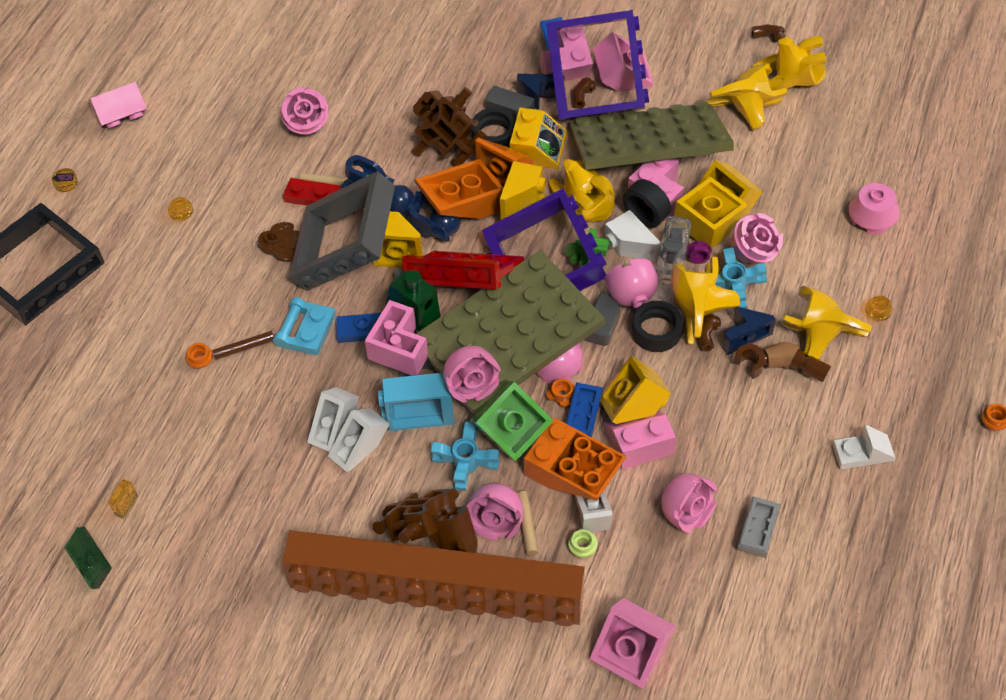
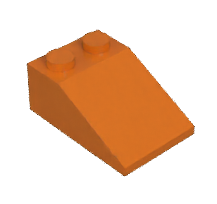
(463, 190)

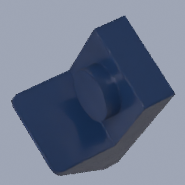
(536, 86)
(748, 328)

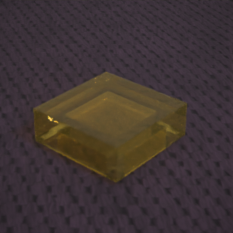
(123, 498)

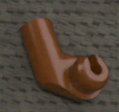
(768, 30)
(581, 88)
(710, 323)

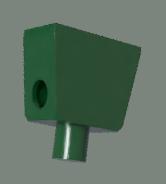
(416, 293)

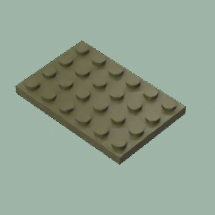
(650, 135)
(521, 323)

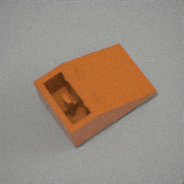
(571, 461)

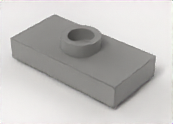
(759, 527)

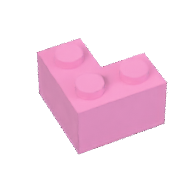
(574, 55)
(664, 174)
(393, 340)

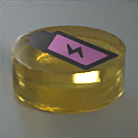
(64, 180)

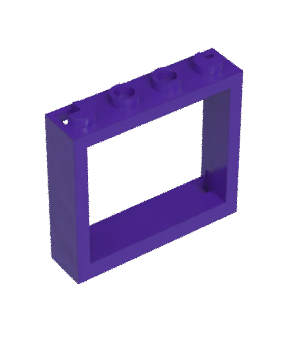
(635, 49)
(539, 211)

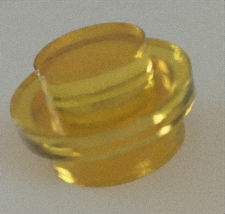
(180, 209)
(879, 308)

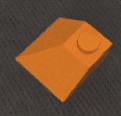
(499, 158)

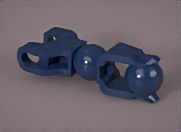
(406, 202)

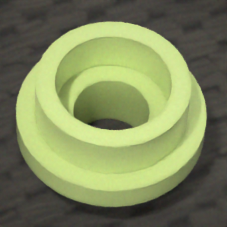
(582, 536)

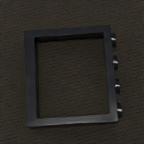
(62, 279)

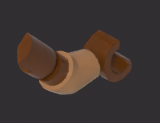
(781, 355)

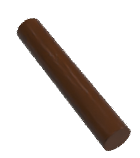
(243, 345)

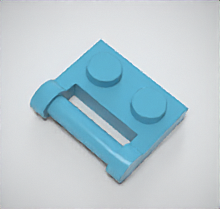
(312, 329)

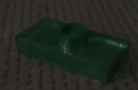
(88, 558)

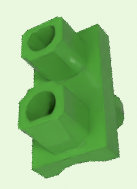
(577, 253)

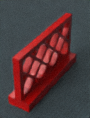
(462, 268)

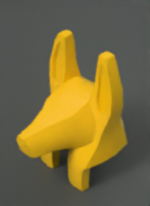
(796, 64)
(749, 94)
(590, 190)
(700, 296)
(823, 322)

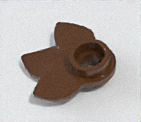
(279, 241)

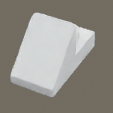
(863, 450)
(594, 514)

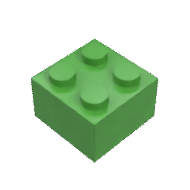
(511, 420)

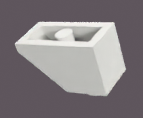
(631, 237)
(330, 416)
(358, 438)

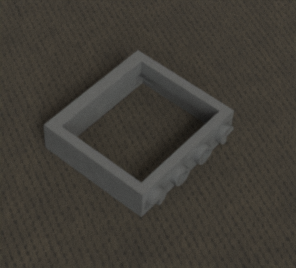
(371, 192)

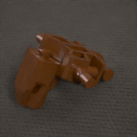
(446, 125)
(430, 516)

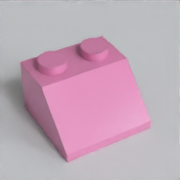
(615, 64)
(117, 105)
(642, 439)
(632, 642)

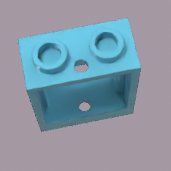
(416, 414)

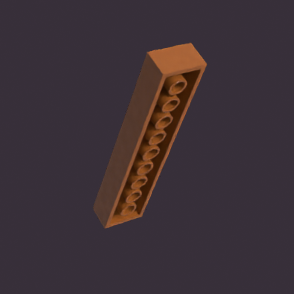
(434, 577)

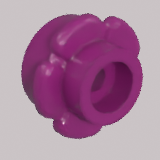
(699, 252)

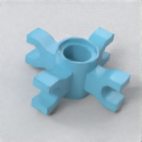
(745, 276)
(464, 466)

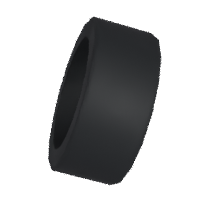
(496, 116)
(654, 196)
(662, 310)

